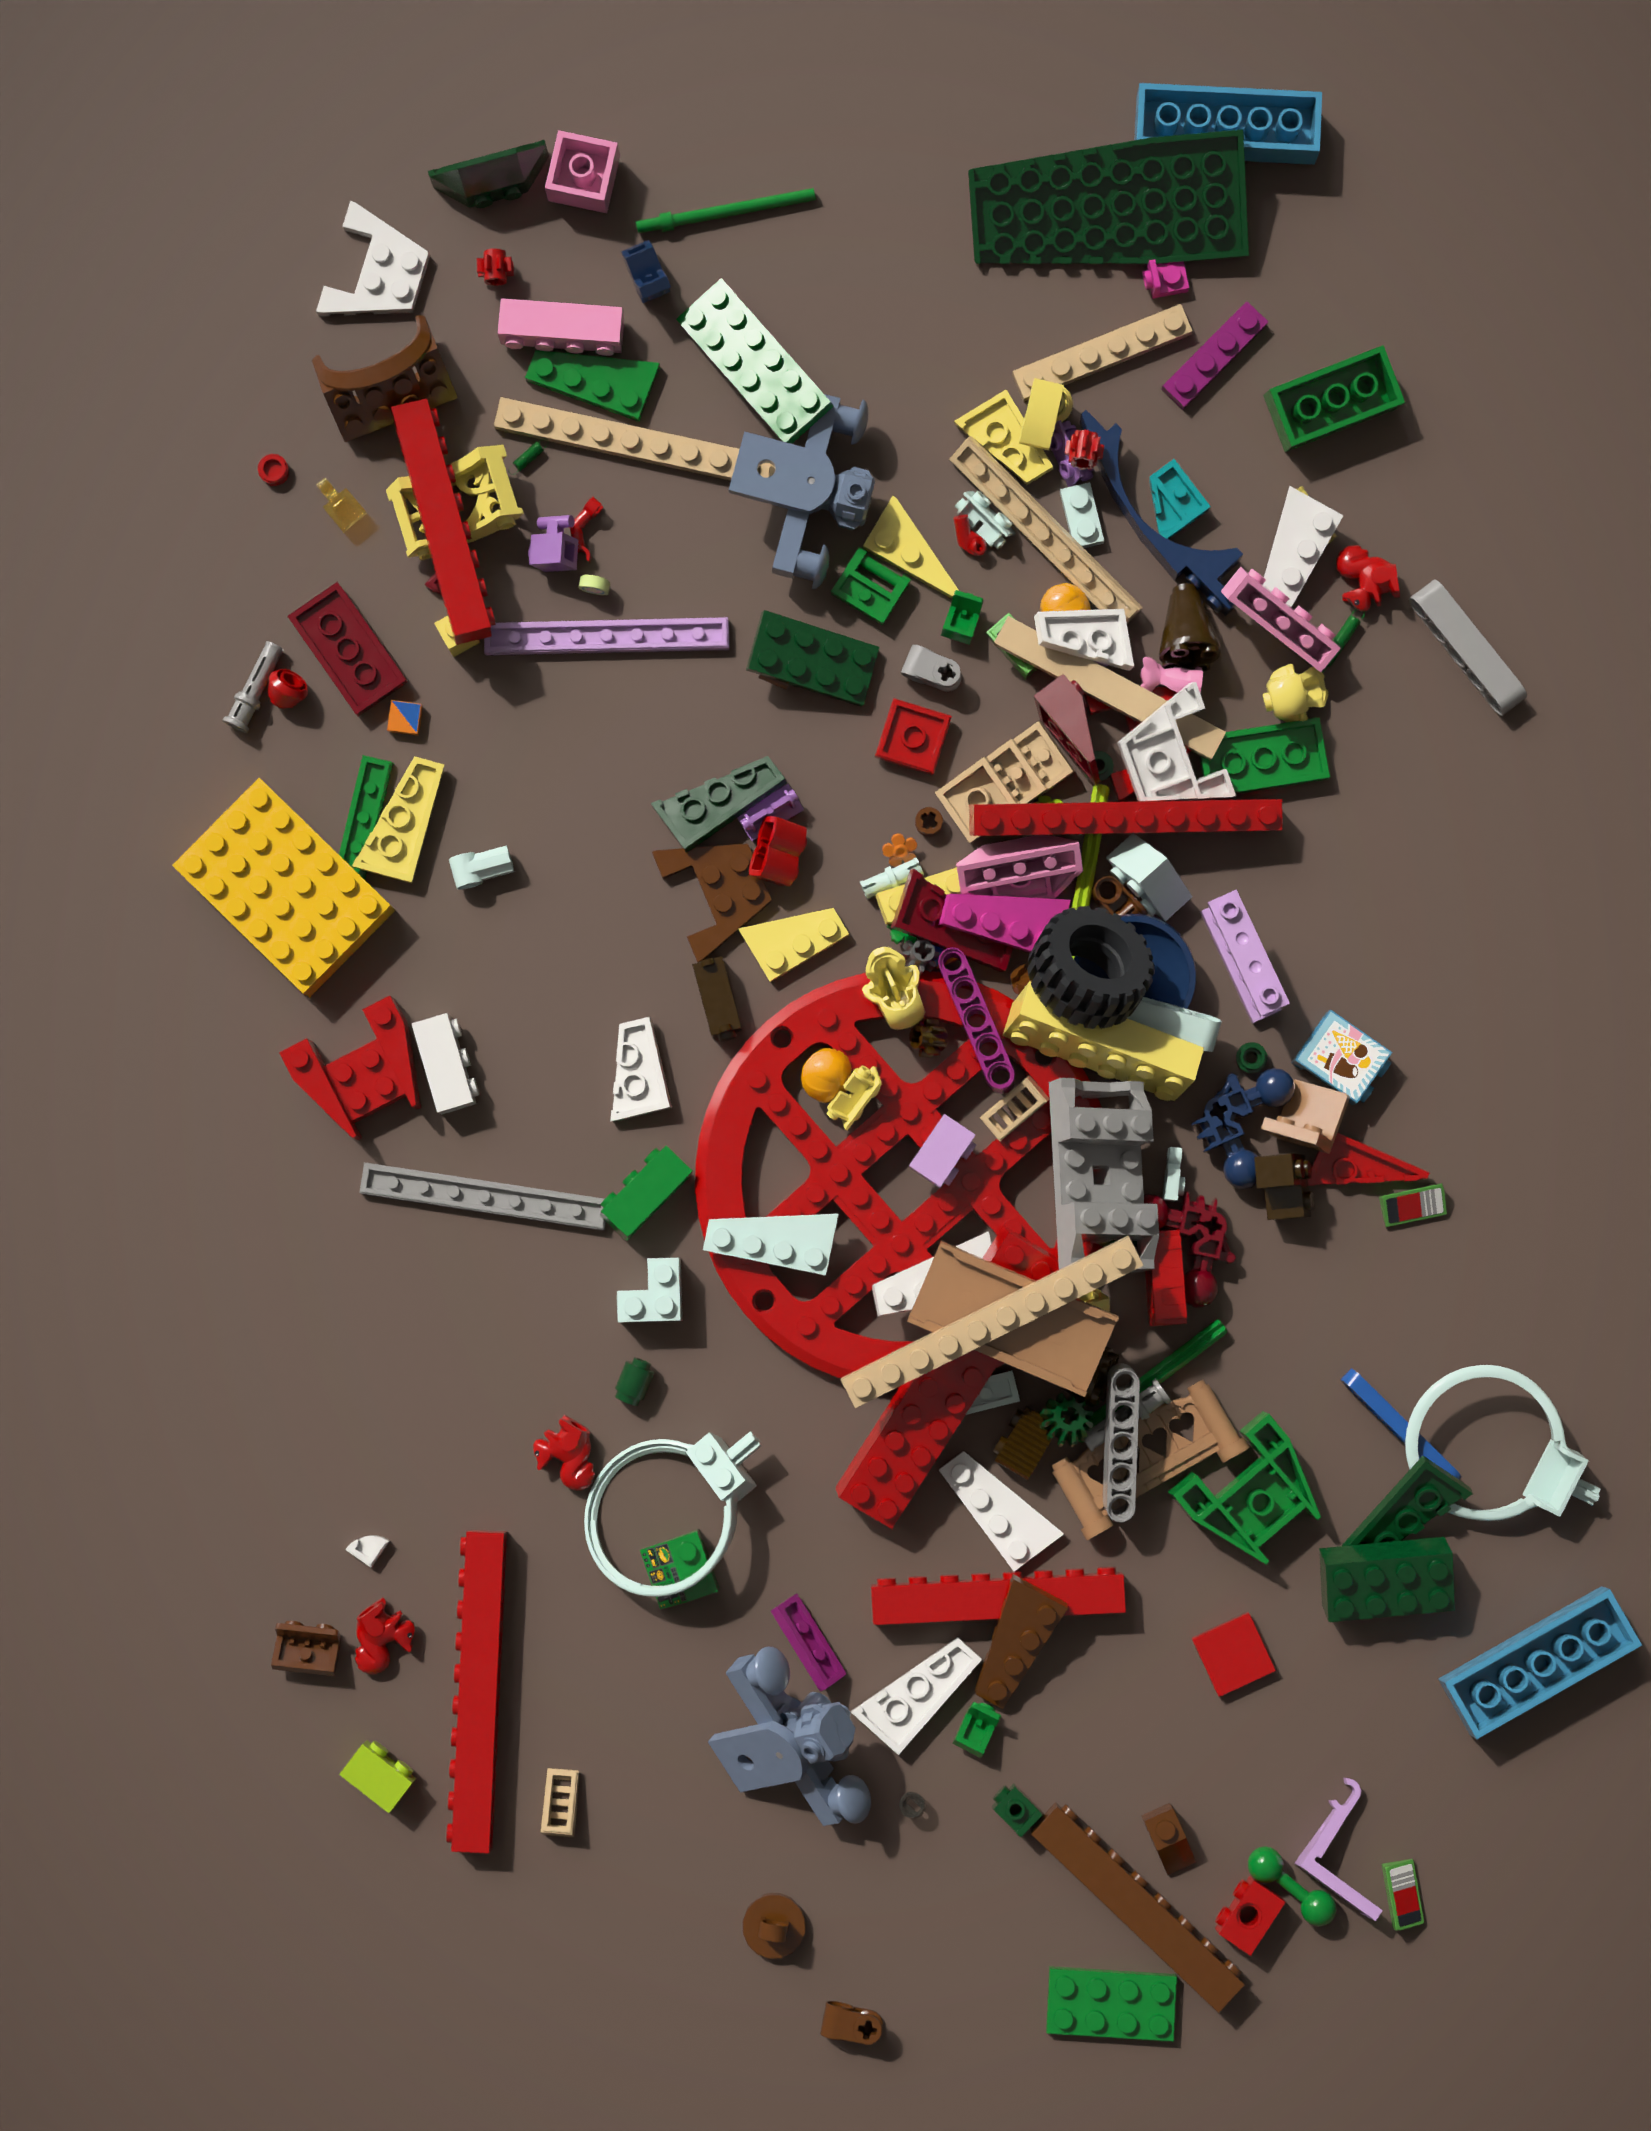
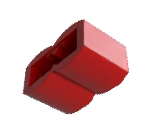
(778, 851)

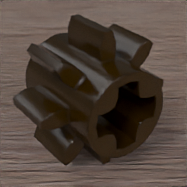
(928, 1038)

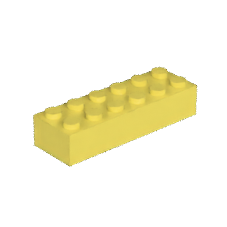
(1118, 1052)

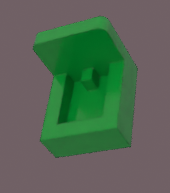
(962, 617)
(977, 1728)

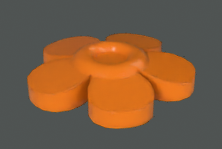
(899, 850)

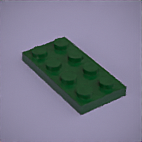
(812, 658)

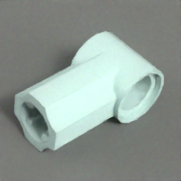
(472, 868)

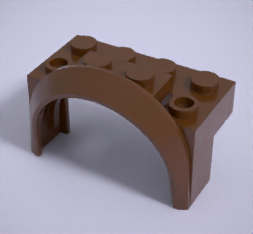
(386, 385)

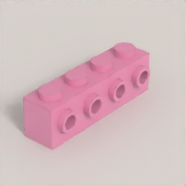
(561, 326)
(1280, 619)

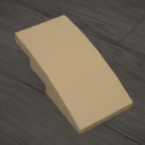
(1010, 775)

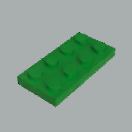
(1271, 756)
(1111, 2003)

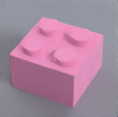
(582, 171)

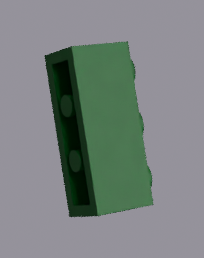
(645, 1192)

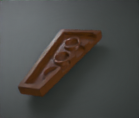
(1021, 1632)

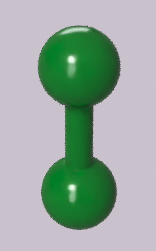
(1316, 1906)

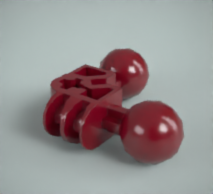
(1199, 1283)

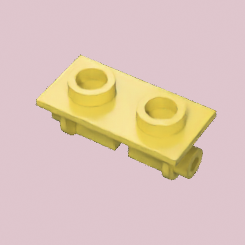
(863, 1085)

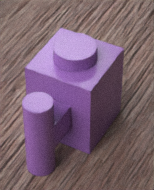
(554, 549)

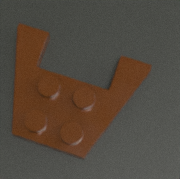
(727, 886)

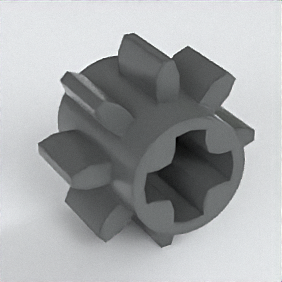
(920, 954)

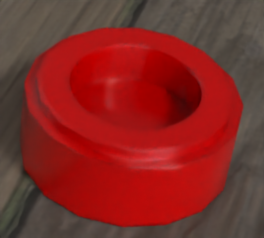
(273, 469)

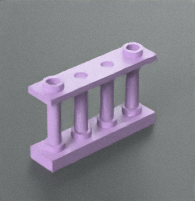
(1244, 956)

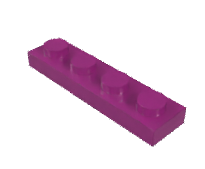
(1214, 355)

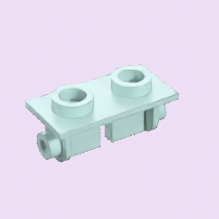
(994, 525)

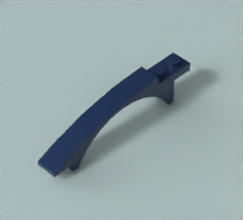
(1201, 567)

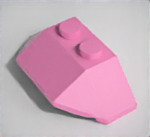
(1021, 867)

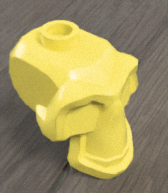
(1294, 693)
(894, 988)

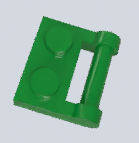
(865, 594)

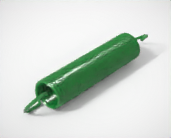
(1344, 635)

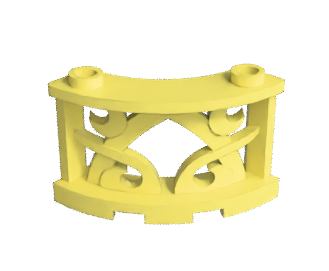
(483, 465)

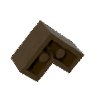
(1285, 1185)

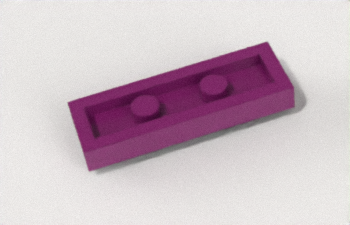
(808, 1642)

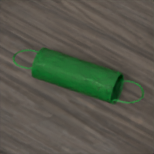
(528, 456)

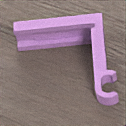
(1320, 1843)

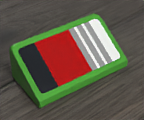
(1413, 1205)
(1402, 1894)

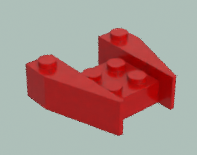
(363, 1078)

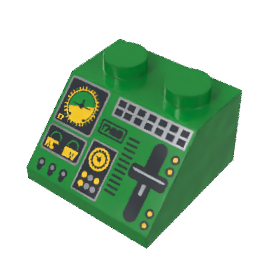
(674, 1562)

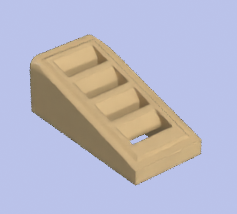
(1034, 1089)
(549, 1801)

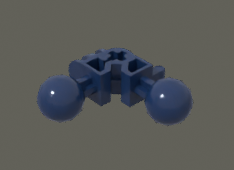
(1273, 1089)

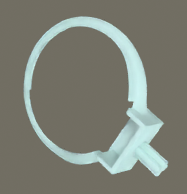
(719, 1467)
(1557, 1471)

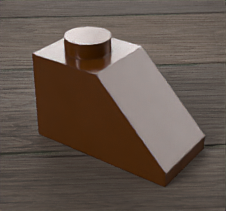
(1168, 1838)

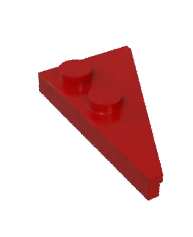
(1359, 1163)

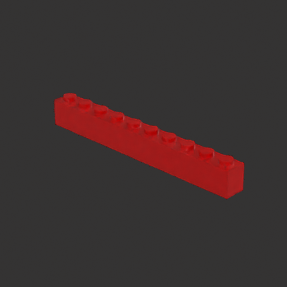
(1125, 817)
(478, 1691)

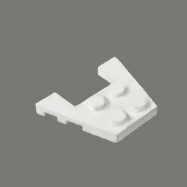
(389, 273)
(1159, 760)

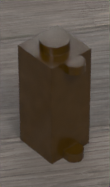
(717, 998)

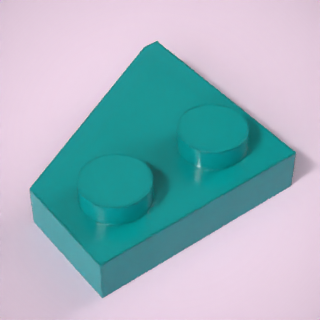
(1175, 499)

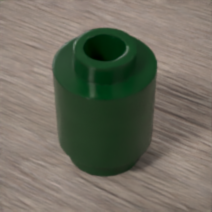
(634, 1381)

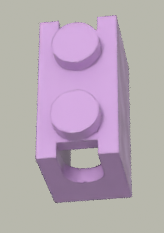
(942, 1151)

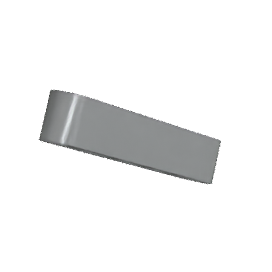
(1468, 647)
(1124, 1457)

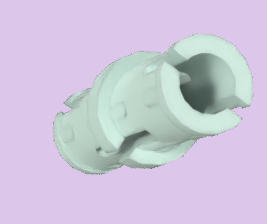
(890, 878)

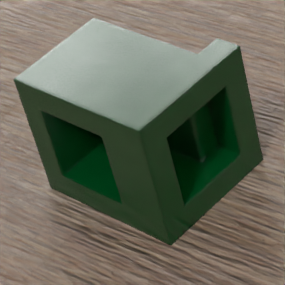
(1029, 1811)

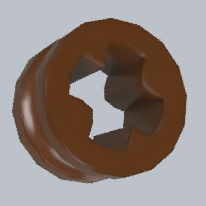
(919, 822)

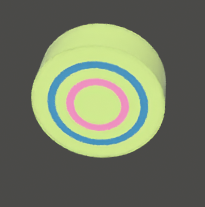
(594, 584)

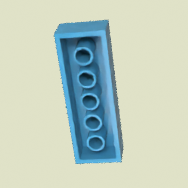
(1275, 123)
(1539, 1662)

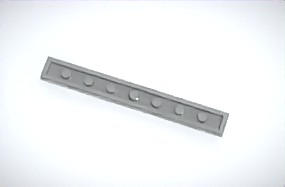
(482, 1196)

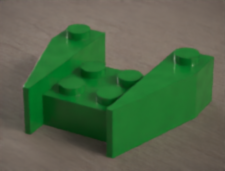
(1257, 1499)

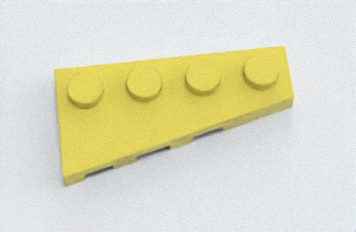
(400, 832)

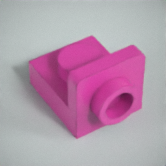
(1165, 278)

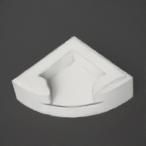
(368, 1548)

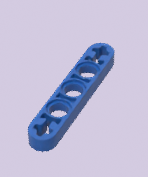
(1392, 1418)

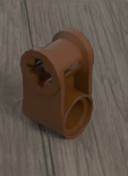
(1122, 899)
(844, 2021)

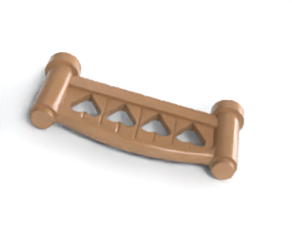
(1211, 1434)

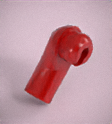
(967, 538)

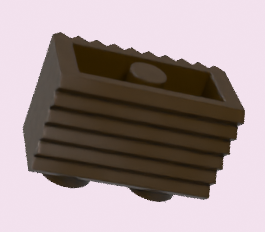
(1024, 1445)

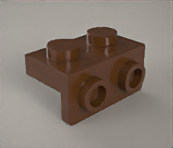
(306, 1648)

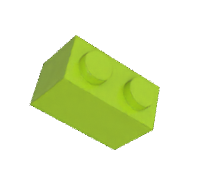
(378, 1775)

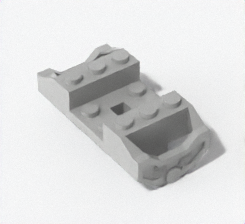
(1101, 1169)

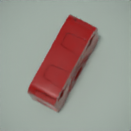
(1166, 1282)

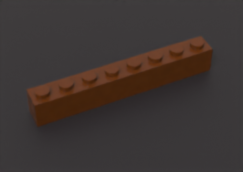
(1137, 1907)

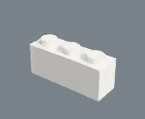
(445, 1063)

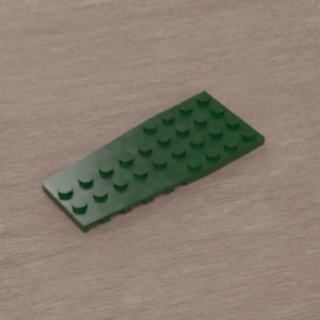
(1115, 203)

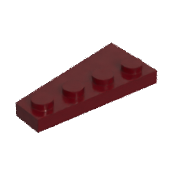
(920, 917)

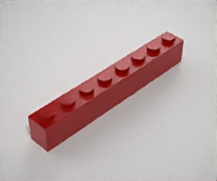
(442, 522)
(984, 1596)

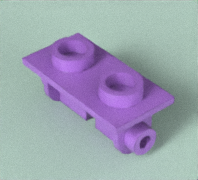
(1061, 434)
(781, 804)

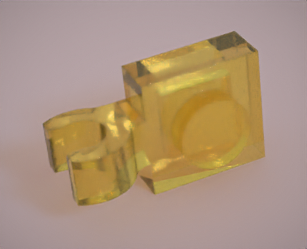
(341, 506)

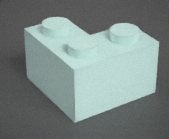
(1149, 877)
(662, 1298)

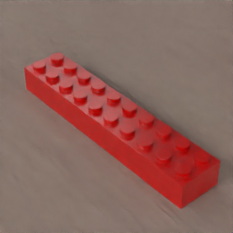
(929, 1408)

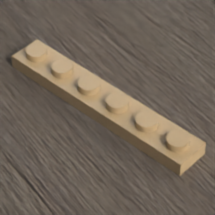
(1106, 350)

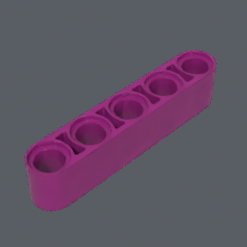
(969, 1007)

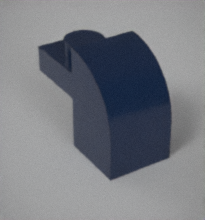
(646, 271)

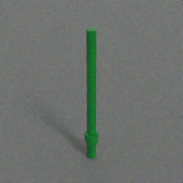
(667, 221)

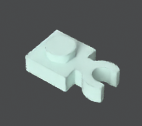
(1173, 1183)

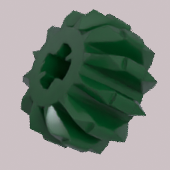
(1056, 1425)

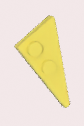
(902, 545)

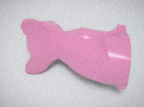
(1174, 678)

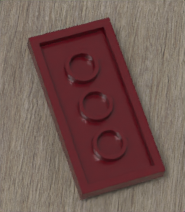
(347, 649)

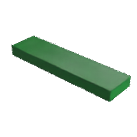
(365, 807)

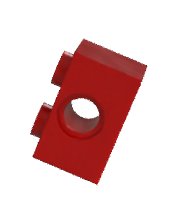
(1249, 1933)

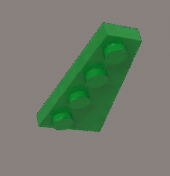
(600, 381)

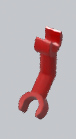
(590, 511)

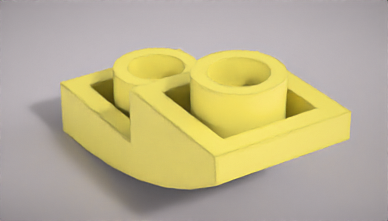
(1041, 414)

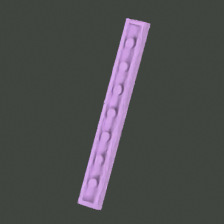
(608, 636)

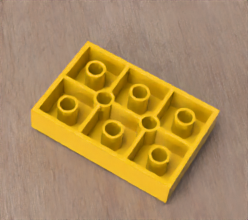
(283, 887)

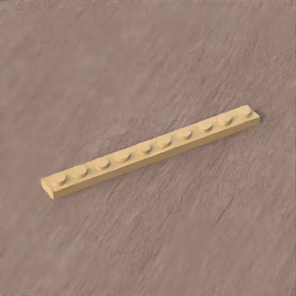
(619, 439)
(992, 1321)

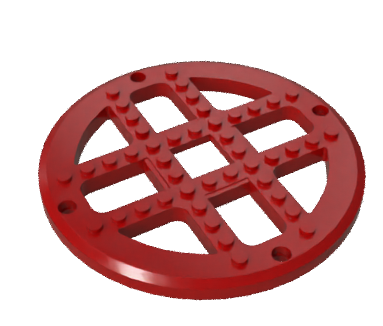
(836, 1172)

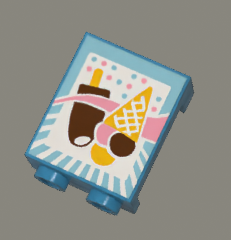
(1343, 1057)

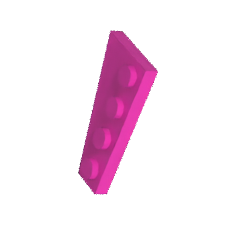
(1001, 919)

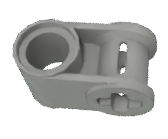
(926, 668)

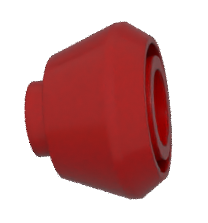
(286, 688)

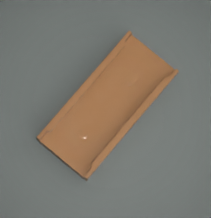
(1055, 1347)

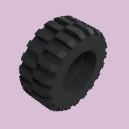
(1074, 991)

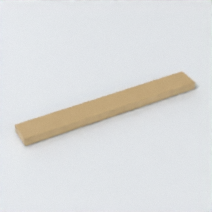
(1042, 529)
(1104, 685)

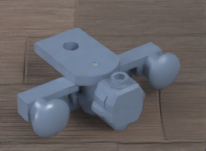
(806, 484)

